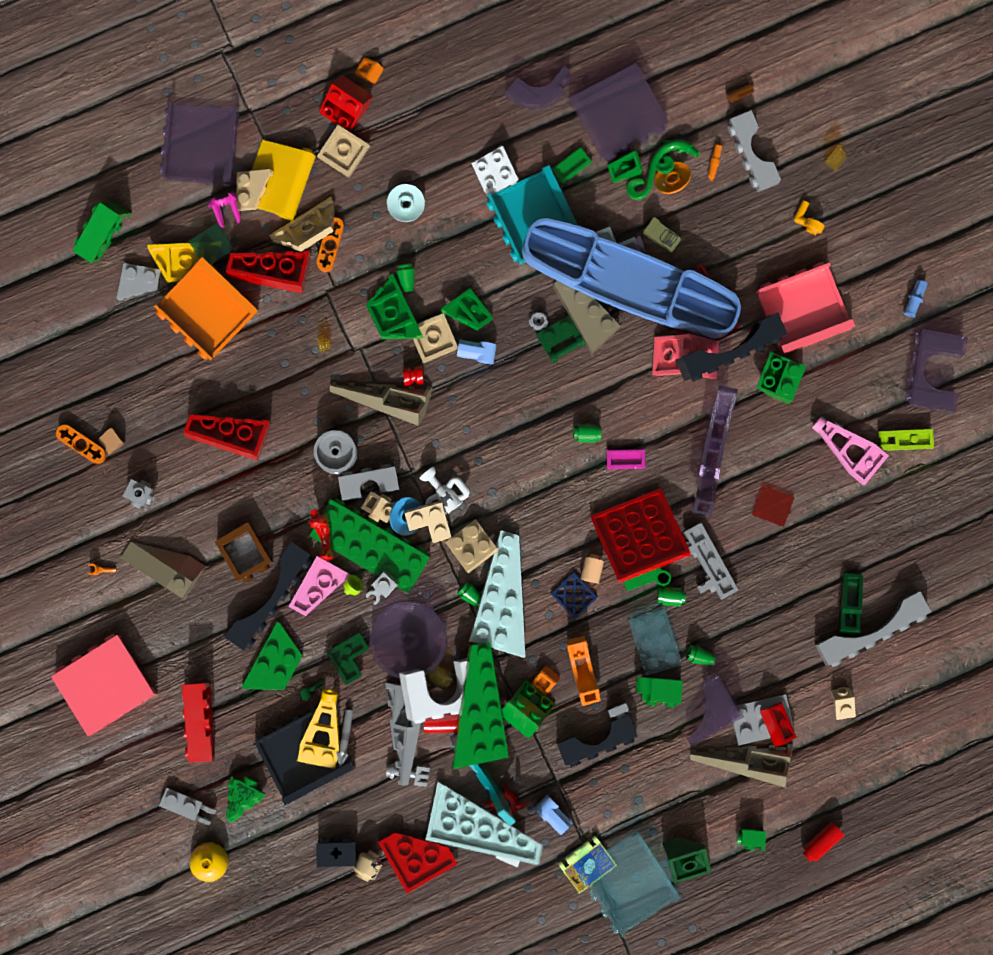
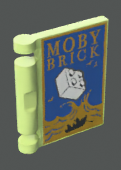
(579, 858)

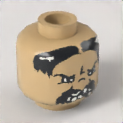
(367, 866)

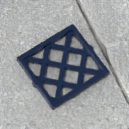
(574, 586)

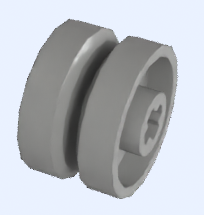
(335, 463)

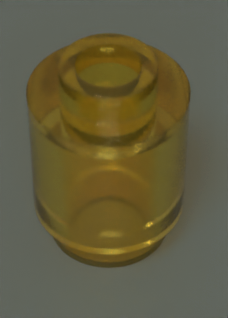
(440, 677)

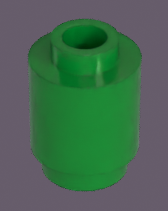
(587, 433)
(671, 596)

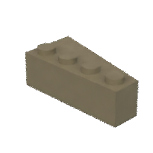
(588, 316)

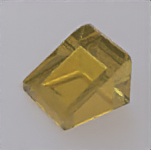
(836, 158)

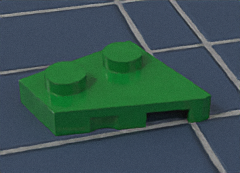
(468, 310)

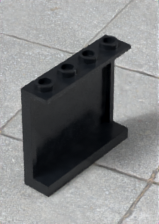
(281, 754)

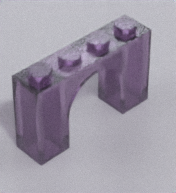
(920, 392)

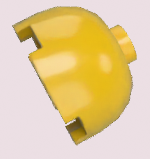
(217, 863)

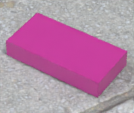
(626, 459)

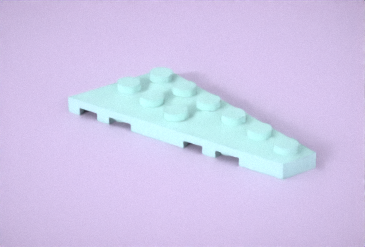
(501, 604)
(468, 826)

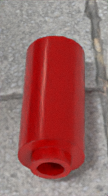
(447, 724)
(822, 842)

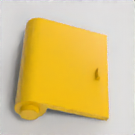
(290, 174)

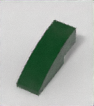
(850, 605)

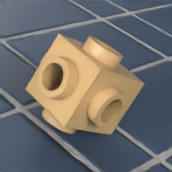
(381, 509)

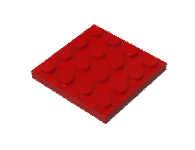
(640, 535)

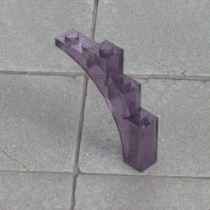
(713, 449)

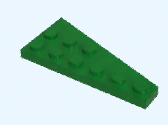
(480, 716)

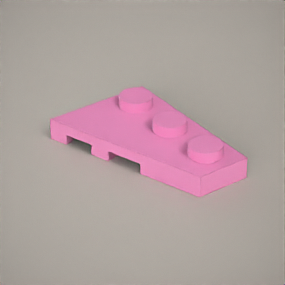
(317, 585)

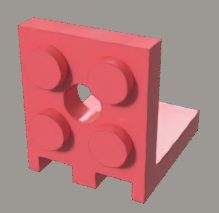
(680, 346)

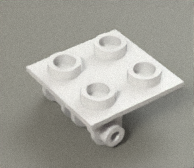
(495, 171)

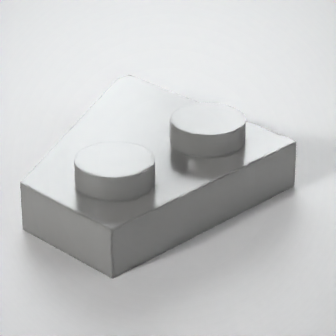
(137, 280)

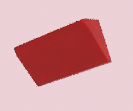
(778, 724)

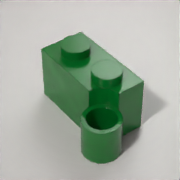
(646, 578)
(659, 690)

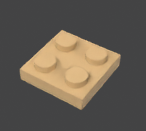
(343, 151)
(436, 338)
(471, 546)

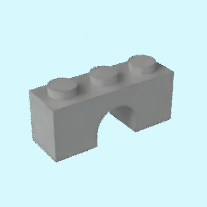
(351, 483)

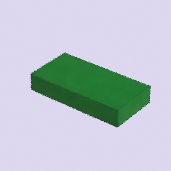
(571, 166)

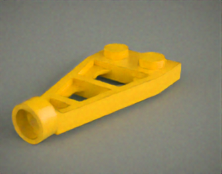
(318, 753)

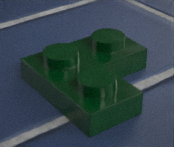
(343, 656)

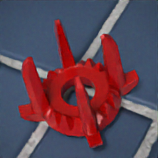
(515, 804)

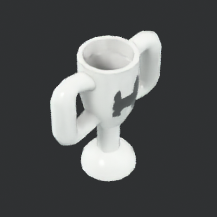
(448, 497)

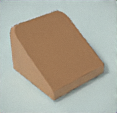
(111, 441)

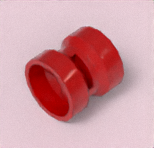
(411, 375)

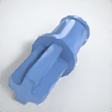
(915, 298)

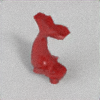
(321, 525)

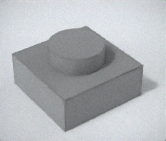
(618, 711)

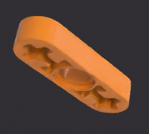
(321, 257)
(72, 432)

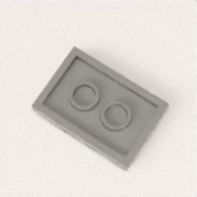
(751, 726)

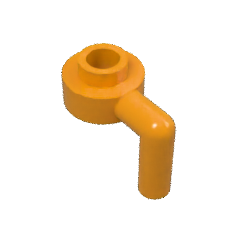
(812, 225)

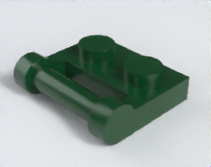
(558, 333)

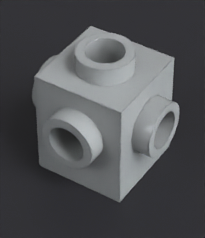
(133, 490)

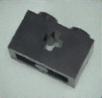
(326, 858)

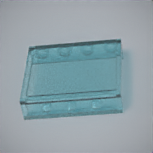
(628, 883)

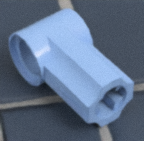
(482, 352)
(550, 811)

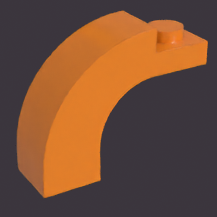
(582, 670)

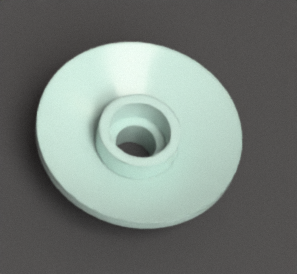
(402, 194)

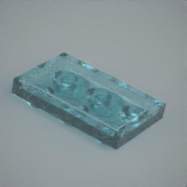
(655, 642)

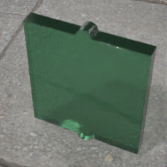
(211, 244)

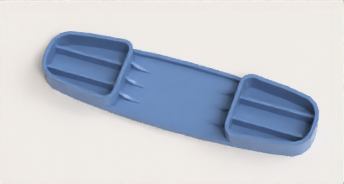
(630, 279)

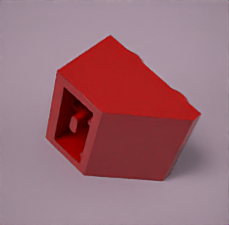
(345, 103)

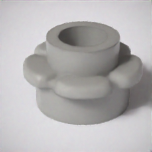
(538, 316)

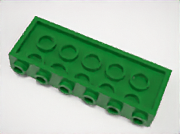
(372, 546)

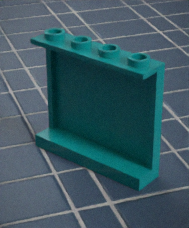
(526, 203)

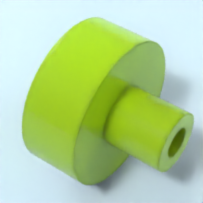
(353, 585)

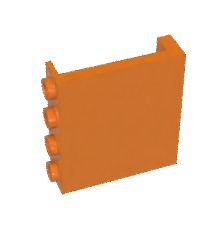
(205, 309)

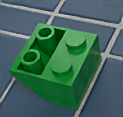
(780, 378)
(527, 709)

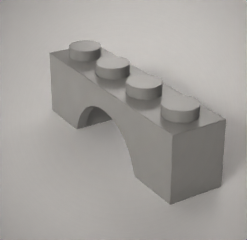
(762, 173)

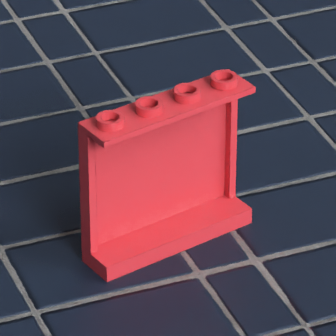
(807, 306)
(102, 684)

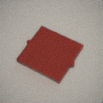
(773, 506)

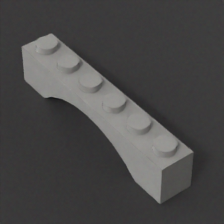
(908, 610)

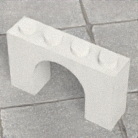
(418, 702)

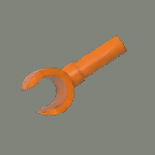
(98, 569)

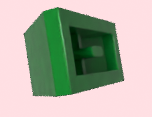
(625, 167)

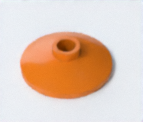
(674, 180)

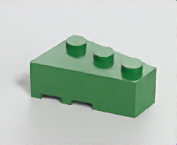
(99, 230)

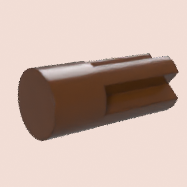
(739, 93)

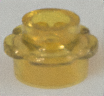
(323, 344)

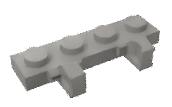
(717, 574)

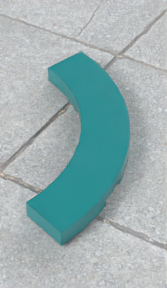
(487, 781)

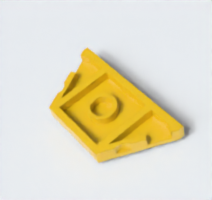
(174, 260)

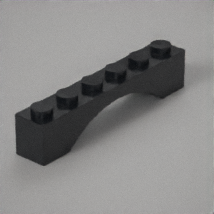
(762, 332)
(244, 630)

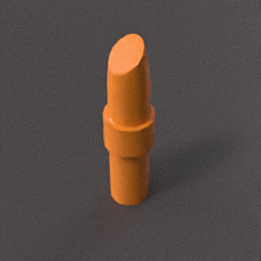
(714, 162)

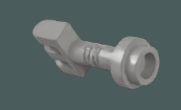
(391, 771)

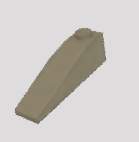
(168, 568)

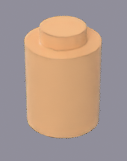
(592, 569)

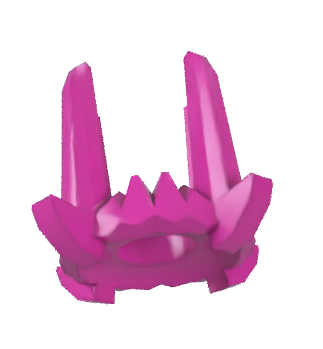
(216, 203)

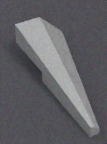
(403, 732)

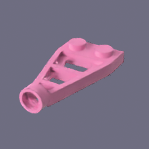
(869, 462)

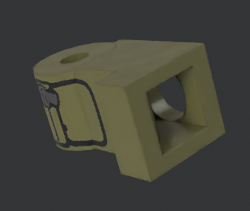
(661, 235)

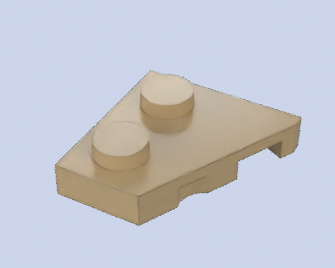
(251, 188)

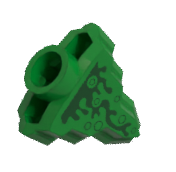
(242, 796)

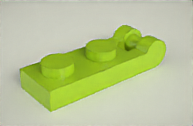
(907, 439)

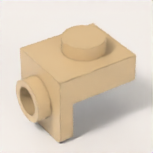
(843, 703)

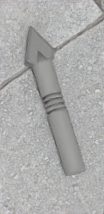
(342, 754)

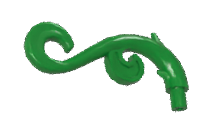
(668, 166)

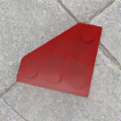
(416, 859)

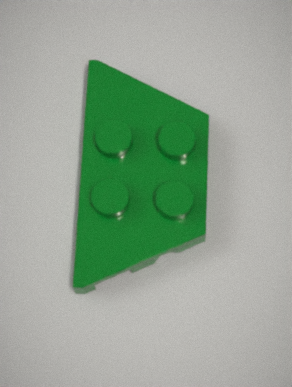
(392, 313)
(275, 662)

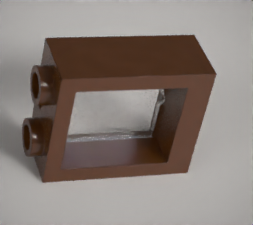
(244, 555)

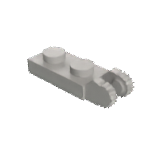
(185, 806)

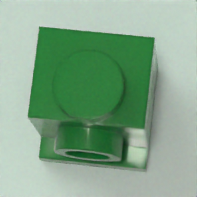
(751, 838)

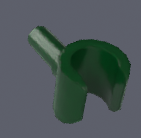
(306, 694)

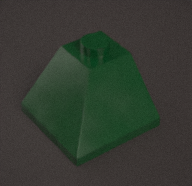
(686, 859)

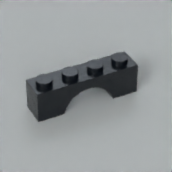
(620, 732)

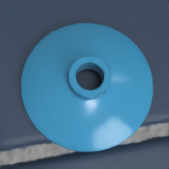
(398, 523)

